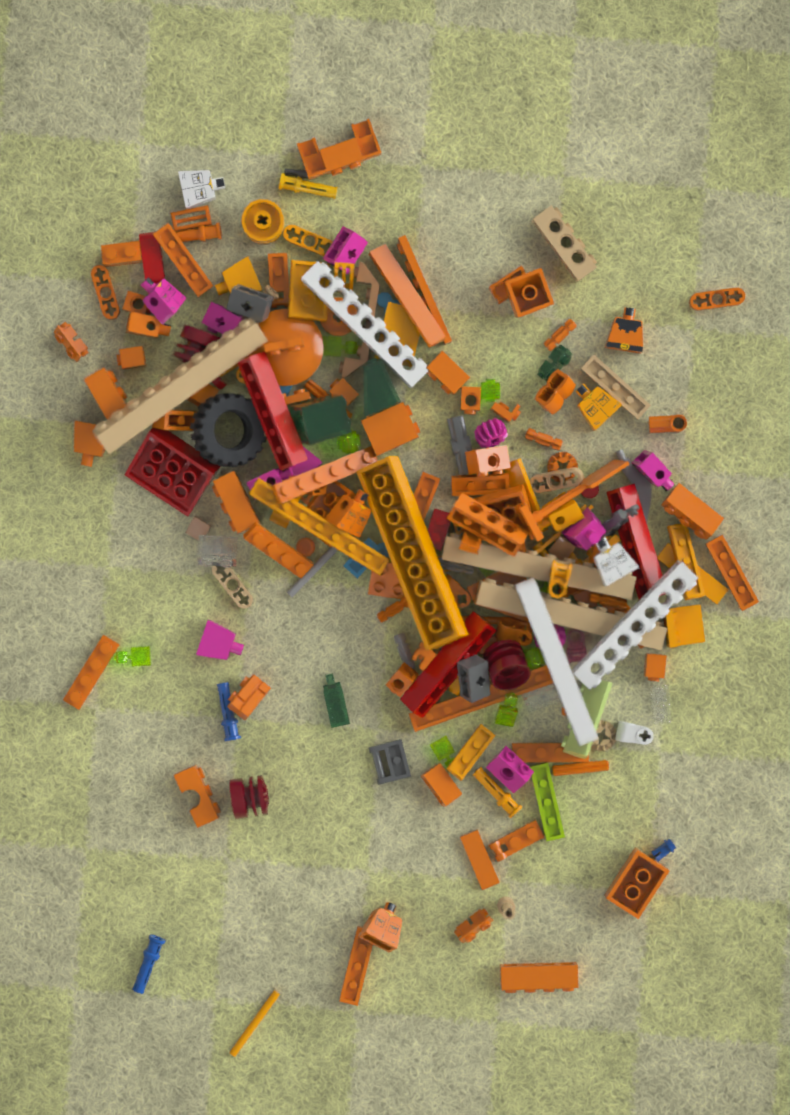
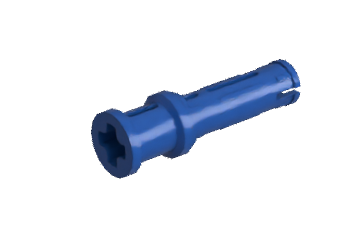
(229, 721)
(150, 955)

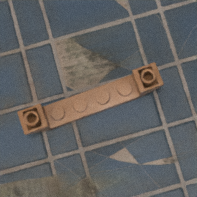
(363, 277)

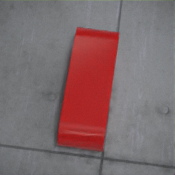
(151, 257)

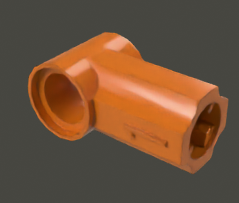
(664, 424)

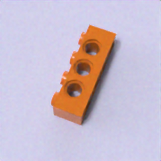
(488, 524)

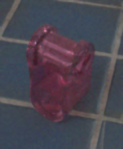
(575, 647)

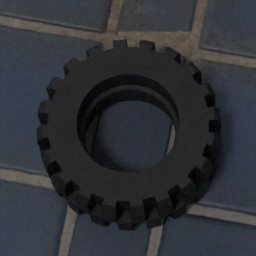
(204, 430)

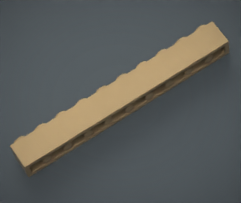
(179, 385)
(536, 567)
(564, 613)

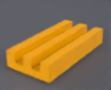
(345, 265)

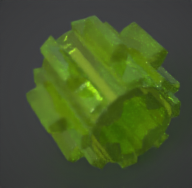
(490, 390)
(349, 442)

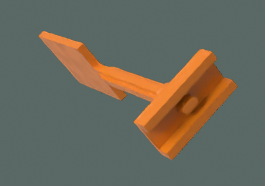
(530, 520)

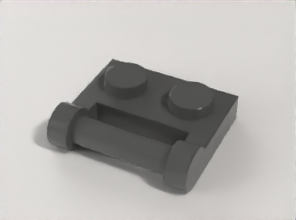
(396, 760)

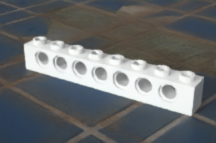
(311, 280)
(636, 613)

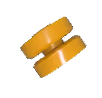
(263, 210)

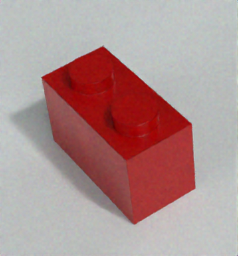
(438, 528)

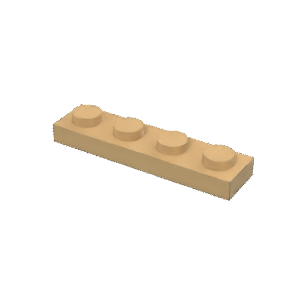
(615, 387)

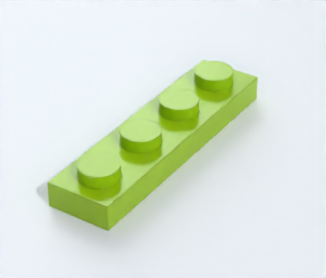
(547, 802)

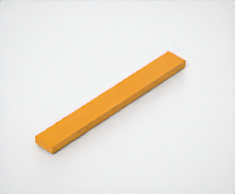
(321, 528)

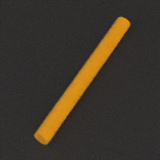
(254, 1023)

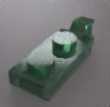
(335, 702)

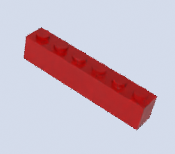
(272, 410)
(636, 539)
(443, 668)

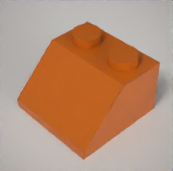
(528, 293)

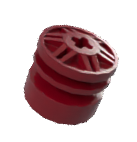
(196, 343)
(507, 665)
(248, 797)

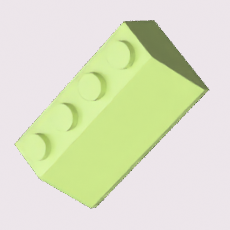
(595, 702)

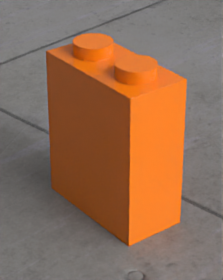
(390, 428)

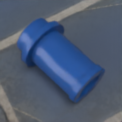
(667, 847)

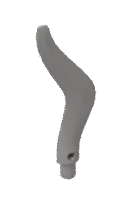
(642, 484)

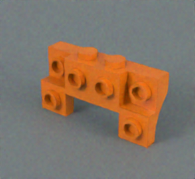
(341, 155)

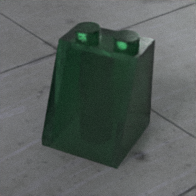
(378, 388)
(320, 418)

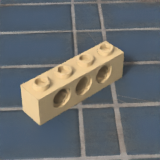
(577, 270)

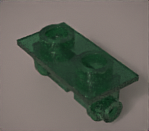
(561, 357)

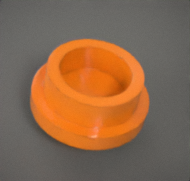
(305, 547)

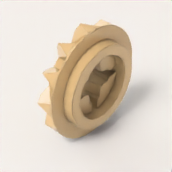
(610, 732)

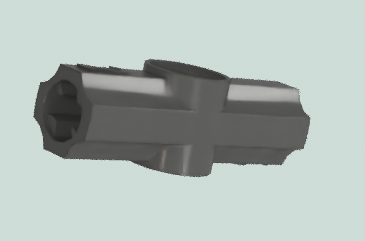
(459, 442)

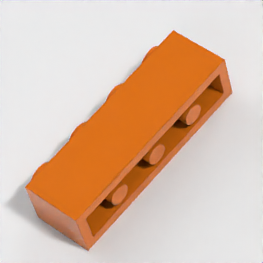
(539, 976)

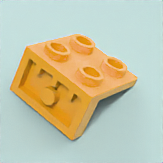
(684, 626)

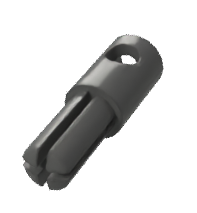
(302, 173)

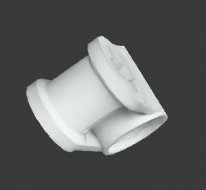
(630, 733)

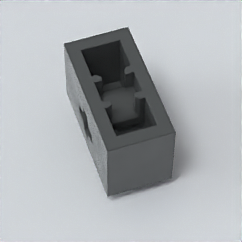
(259, 302)
(473, 678)

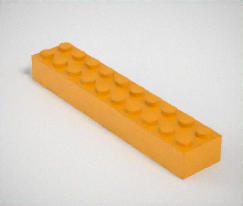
(412, 553)

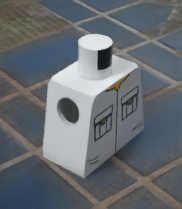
(199, 187)
(612, 562)

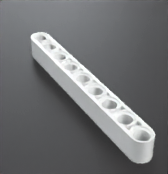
(556, 661)

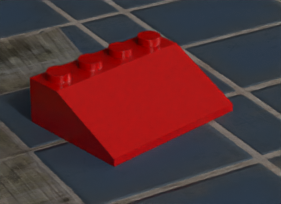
(171, 470)

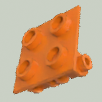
(386, 584)

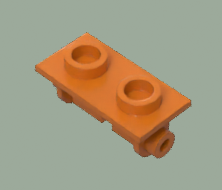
(65, 334)
(468, 931)

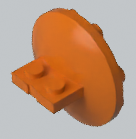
(292, 347)

